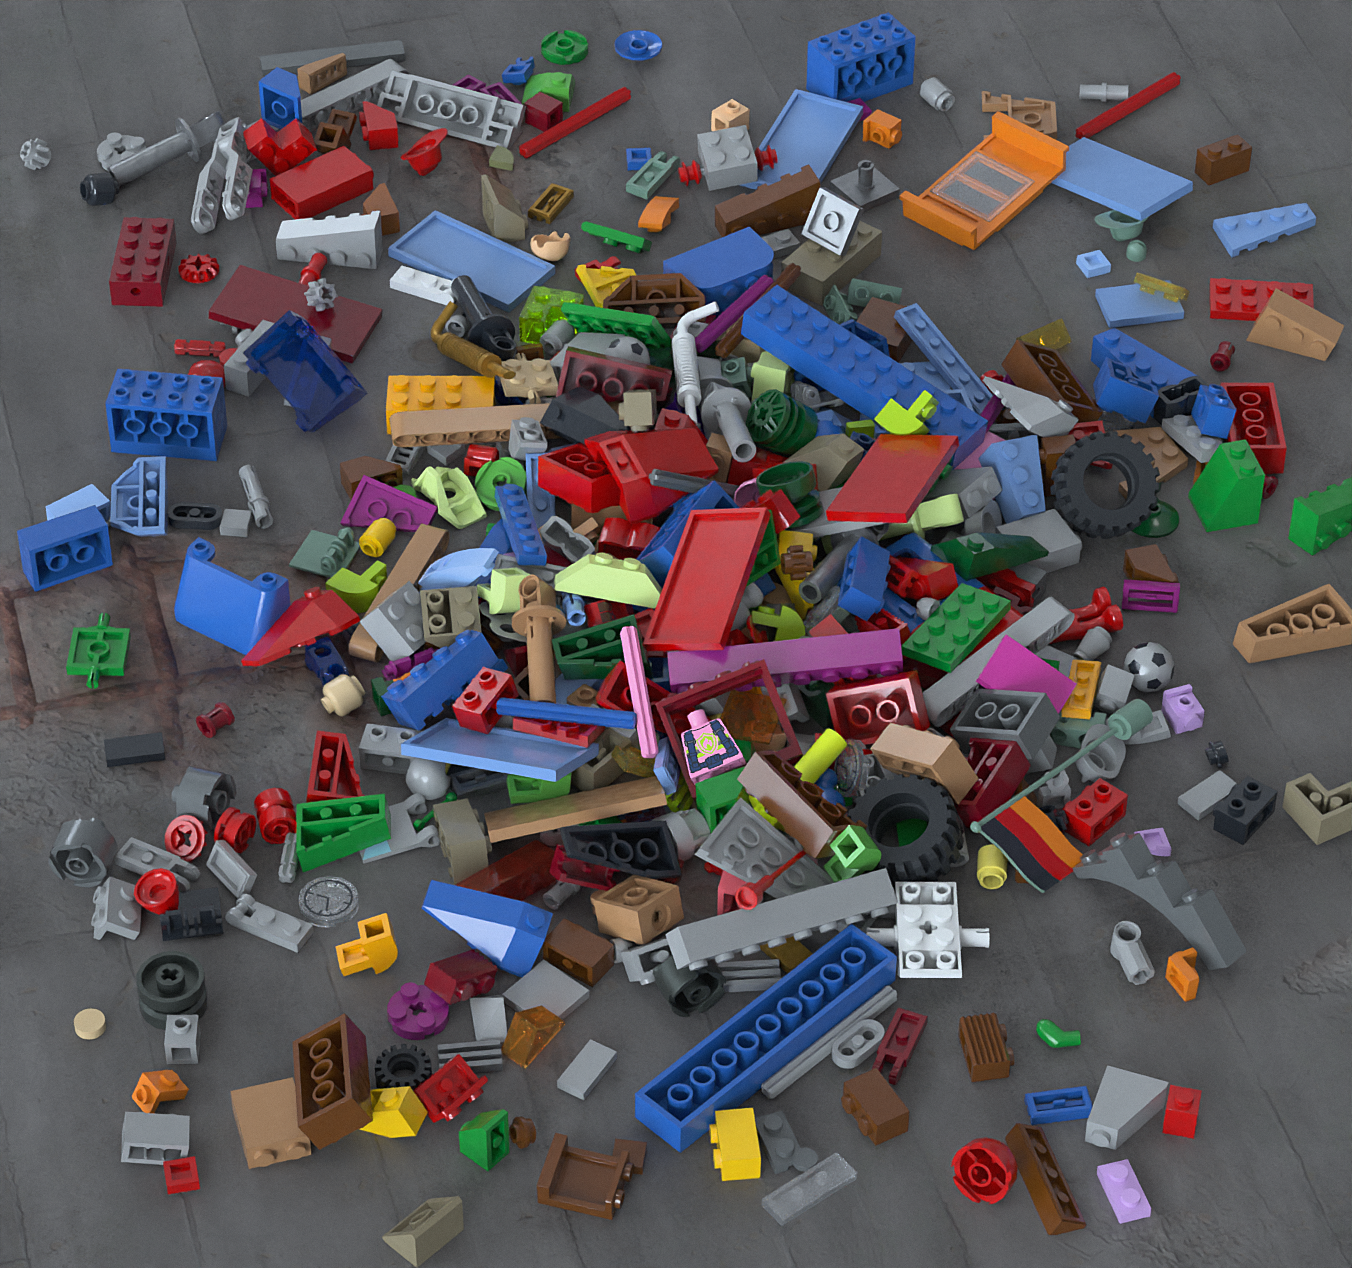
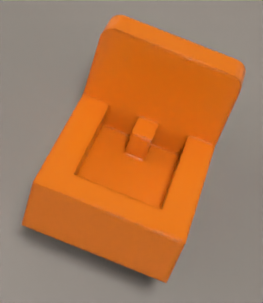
(158, 1087)

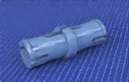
(573, 605)

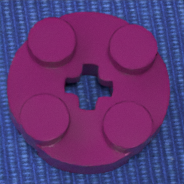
(412, 998)

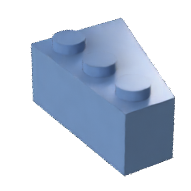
(1019, 474)

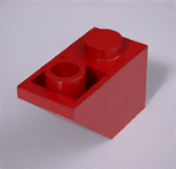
(378, 127)

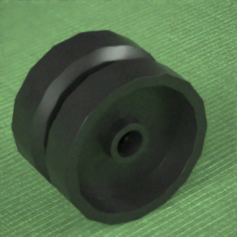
(171, 986)

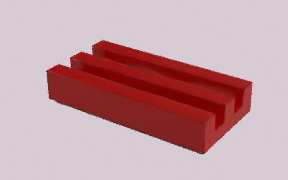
(904, 581)

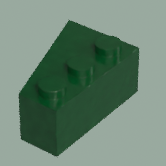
(596, 650)

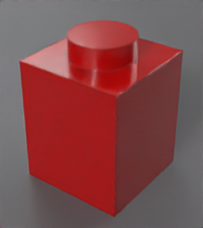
(1182, 1111)

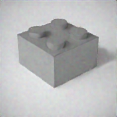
(397, 623)

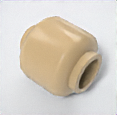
(342, 695)

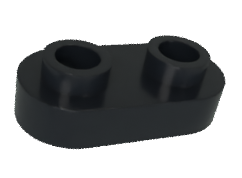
(194, 515)

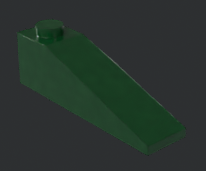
(988, 553)

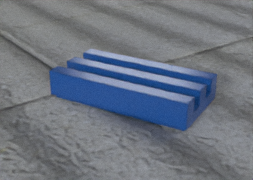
(1059, 1109)

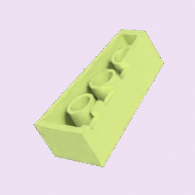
(771, 374)

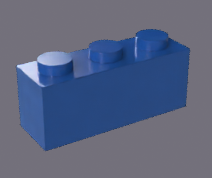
(864, 579)

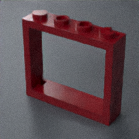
(723, 683)

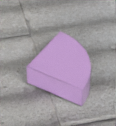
(1156, 841)

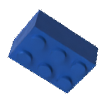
(65, 548)

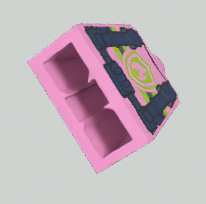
(709, 748)

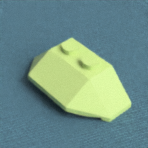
(610, 580)

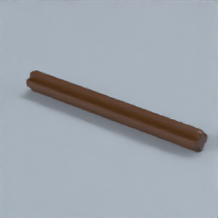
(734, 336)

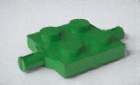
(98, 651)

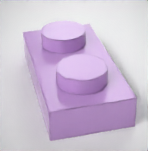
(1123, 1191)

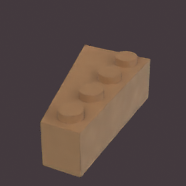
(1296, 627)

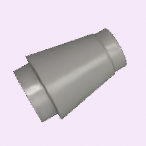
(1093, 644)

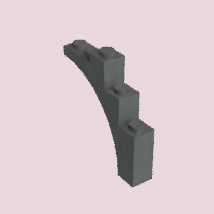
(1163, 885)

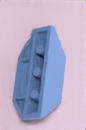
(141, 498)

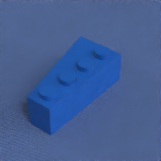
(1142, 360)
(439, 679)

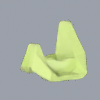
(459, 510)

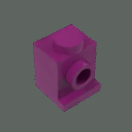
(257, 189)

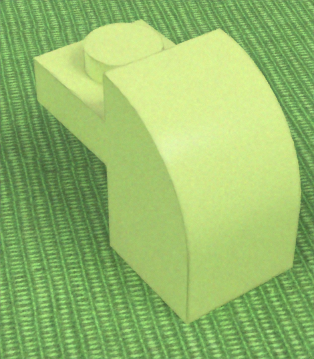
(503, 590)

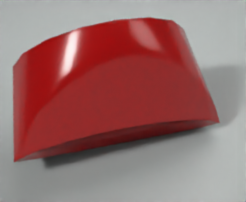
(157, 891)

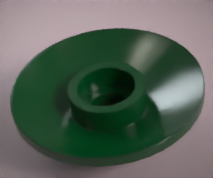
(1160, 523)

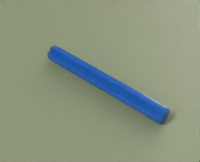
(566, 713)

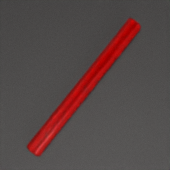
(1128, 106)
(574, 122)

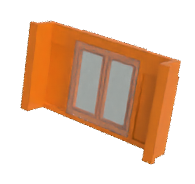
(989, 183)

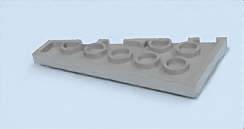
(754, 848)

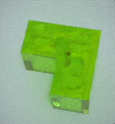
(542, 310)

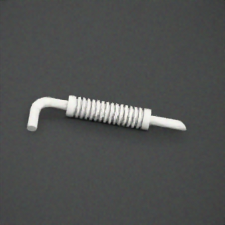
(686, 360)

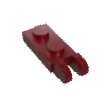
(900, 1042)

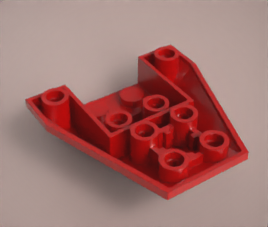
(637, 453)

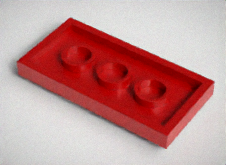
(1247, 298)

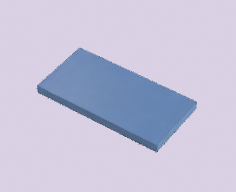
(805, 133)
(1119, 180)
(455, 249)
(499, 751)

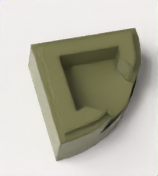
(502, 159)

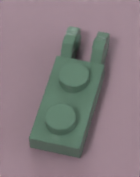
(652, 175)

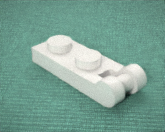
(423, 285)

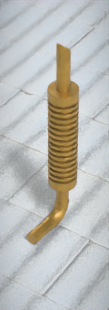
(465, 351)

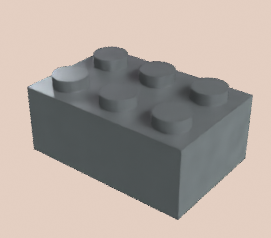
(1006, 716)

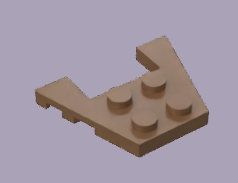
(1031, 112)
(1165, 452)

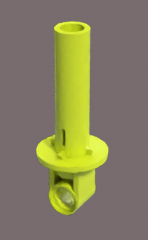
(811, 766)

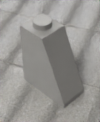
(1123, 1106)

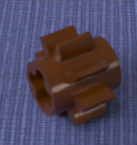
(796, 562)

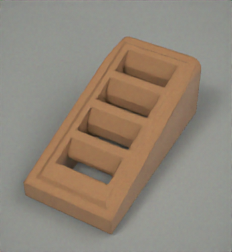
(308, 73)

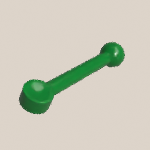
(420, 823)

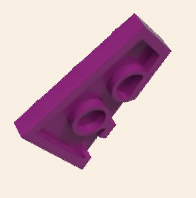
(377, 500)

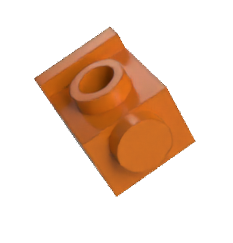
(882, 129)

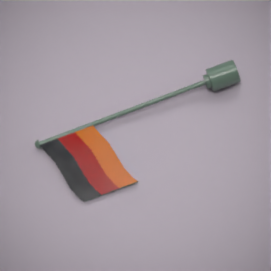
(1029, 835)

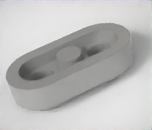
(855, 1043)

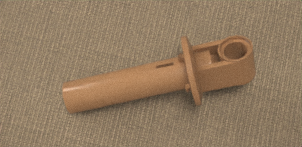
(538, 622)

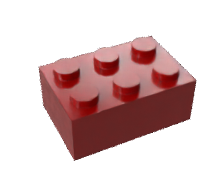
(578, 478)
(868, 706)

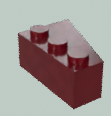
(999, 771)

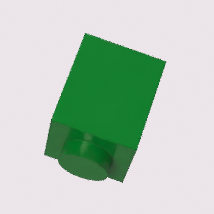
(486, 1138)

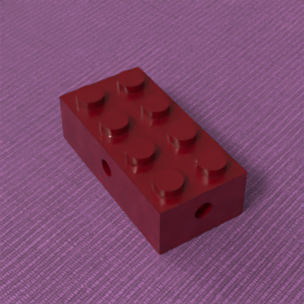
(142, 262)

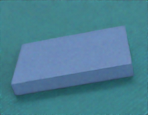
(1130, 306)

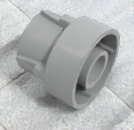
(687, 831)

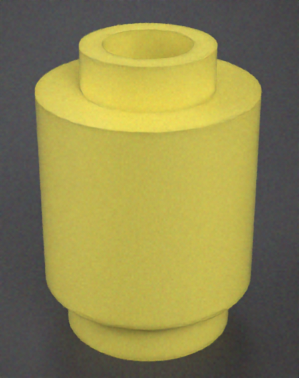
(991, 867)

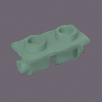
(862, 291)
(837, 307)

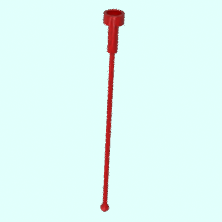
(751, 894)

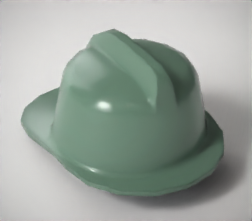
(1120, 225)

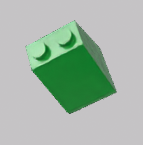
(1229, 488)

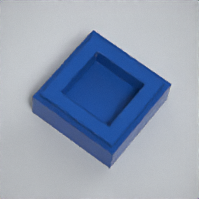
(637, 157)

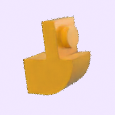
(374, 949)

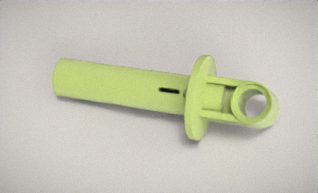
(929, 515)

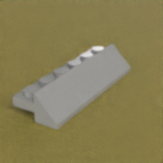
(459, 110)

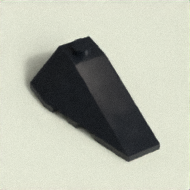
(627, 847)

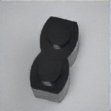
(1177, 398)

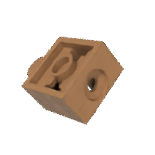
(637, 909)

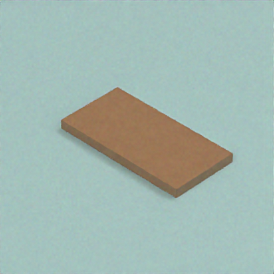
(574, 809)

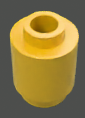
(377, 537)

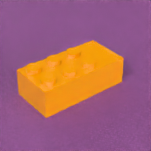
(437, 393)

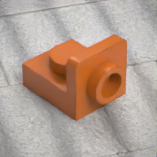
(1182, 973)

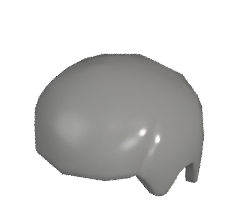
(427, 778)

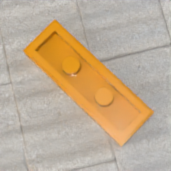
(1082, 698)

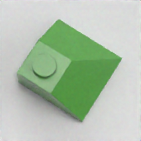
(552, 84)

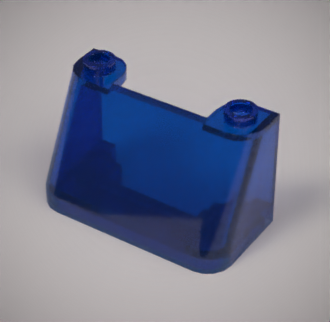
(304, 371)

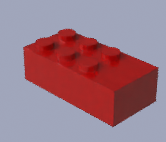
(1259, 423)

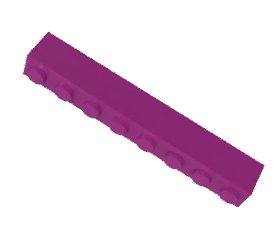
(794, 660)

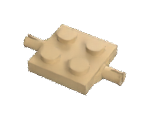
(531, 380)

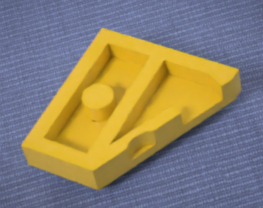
(603, 281)

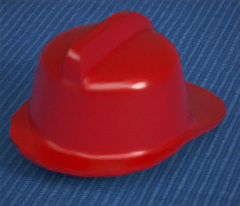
(426, 152)

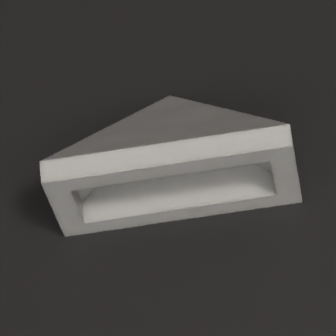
(489, 1018)

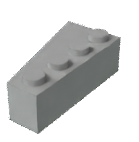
(344, 240)

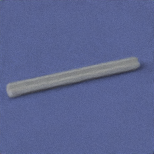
(823, 1046)

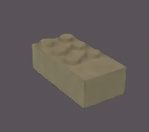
(824, 268)

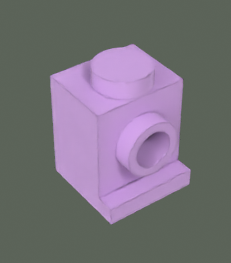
(1182, 709)

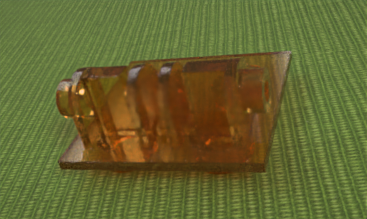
(750, 716)

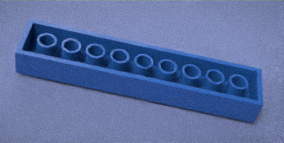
(852, 367)
(764, 1037)

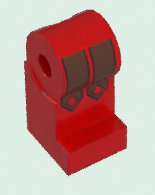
(606, 611)

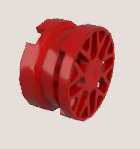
(235, 828)

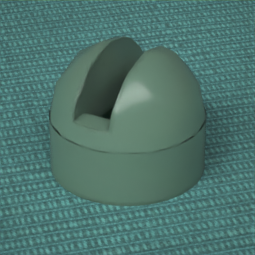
(1136, 251)

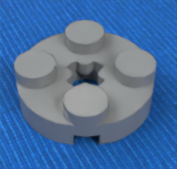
(117, 148)

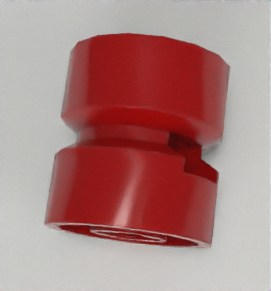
(275, 815)

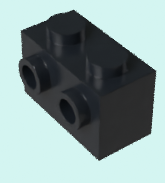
(1244, 810)

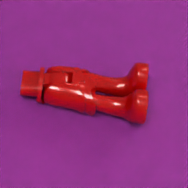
(1097, 613)

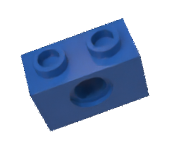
(1213, 411)

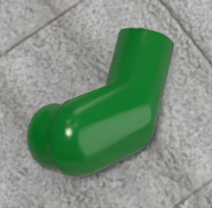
(1055, 1037)

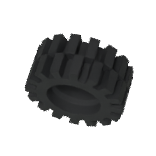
(402, 1059)

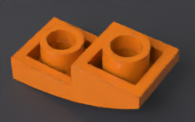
(657, 213)

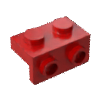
(449, 1088)

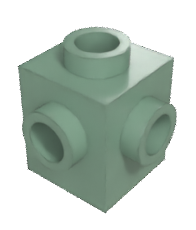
(738, 374)

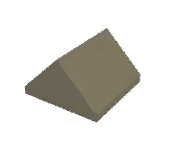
(427, 1229)

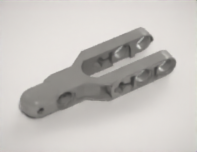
(228, 164)

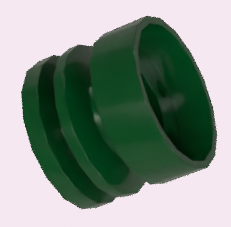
(781, 423)
(798, 484)

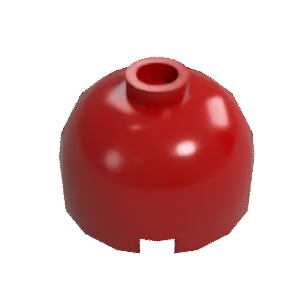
(984, 1170)

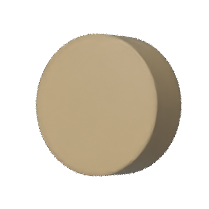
(89, 1023)

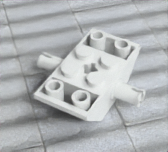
(928, 931)

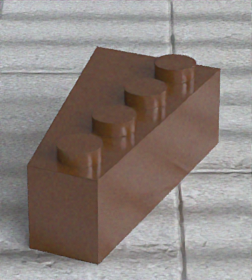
(770, 207)

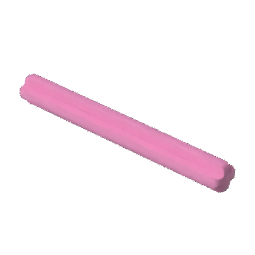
(639, 692)

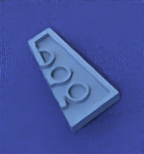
(1250, 229)

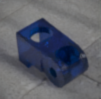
(327, 664)

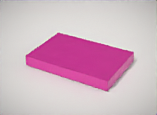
(1019, 669)

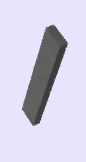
(355, 56)

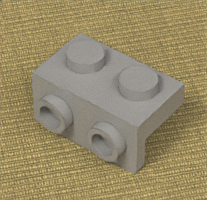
(116, 909)

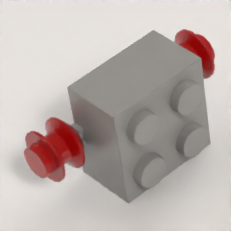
(727, 159)

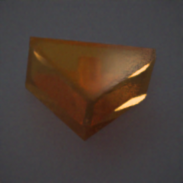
(530, 1034)

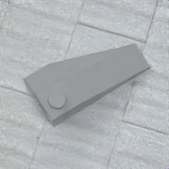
(1033, 410)

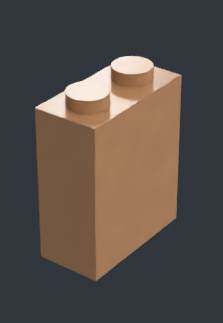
(269, 1123)

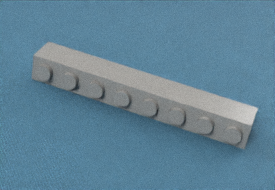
(780, 919)

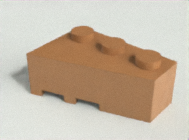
(1295, 327)
(925, 754)

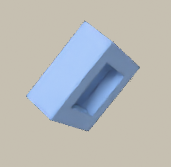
(1093, 263)

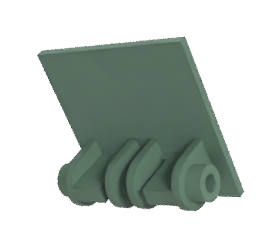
(326, 553)

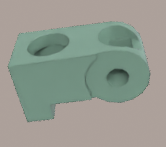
(1072, 731)

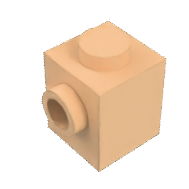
(730, 115)

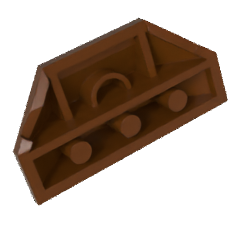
(657, 295)

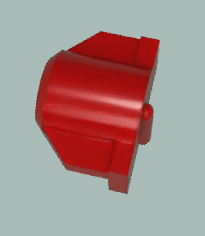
(477, 456)

